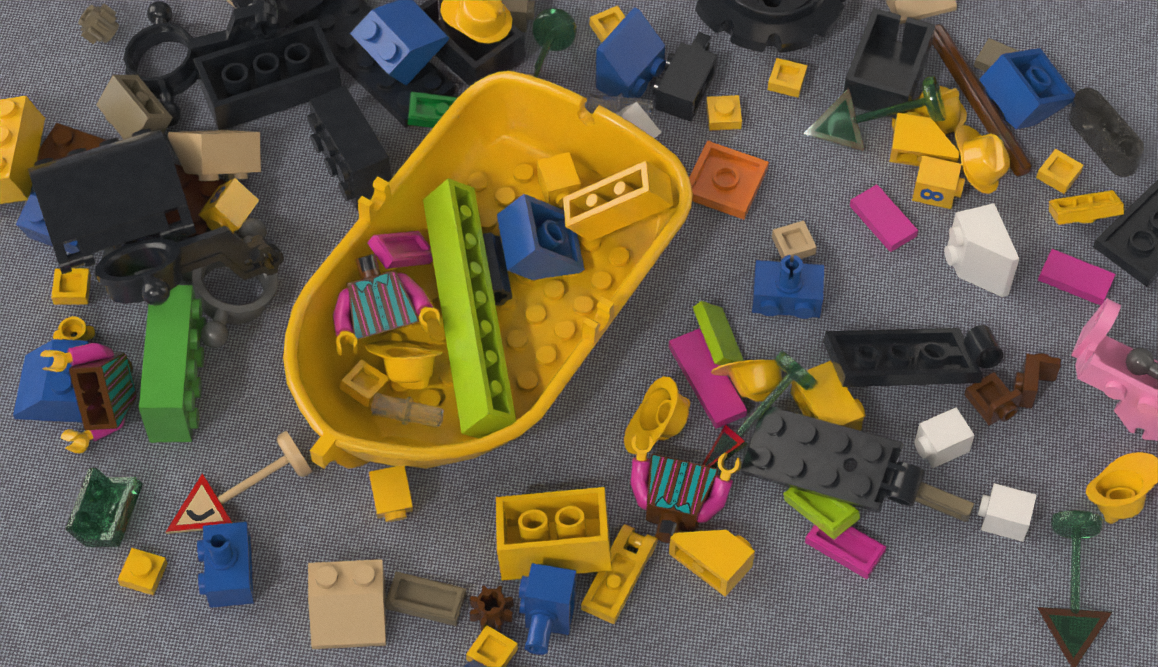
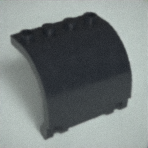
(110, 196)

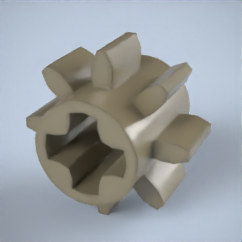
(98, 23)

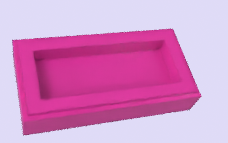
(883, 218)
(401, 249)
(1076, 277)
(850, 549)

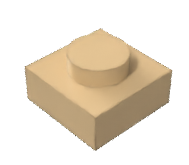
(794, 240)

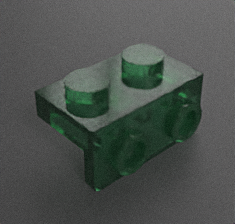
(103, 509)

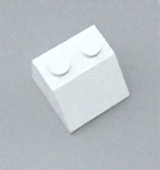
(982, 250)

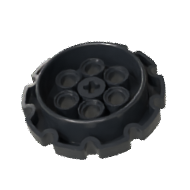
(784, 24)

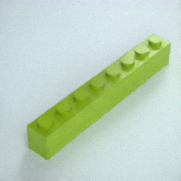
(468, 310)

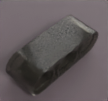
(1106, 132)

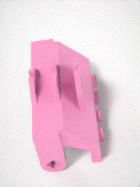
(1103, 366)

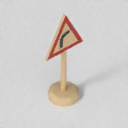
(205, 508)

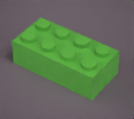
(172, 367)

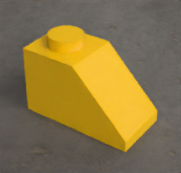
(919, 136)
(714, 556)

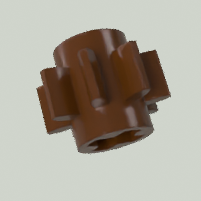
(491, 600)

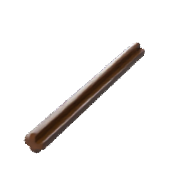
(979, 99)

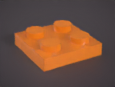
(727, 179)

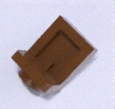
(1035, 368)
(993, 399)

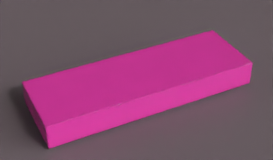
(713, 391)

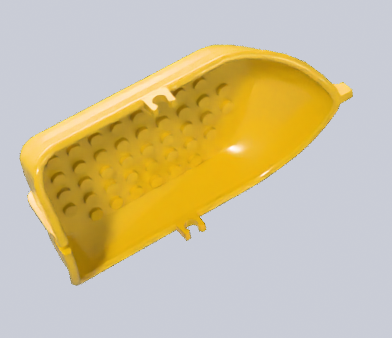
(550, 323)

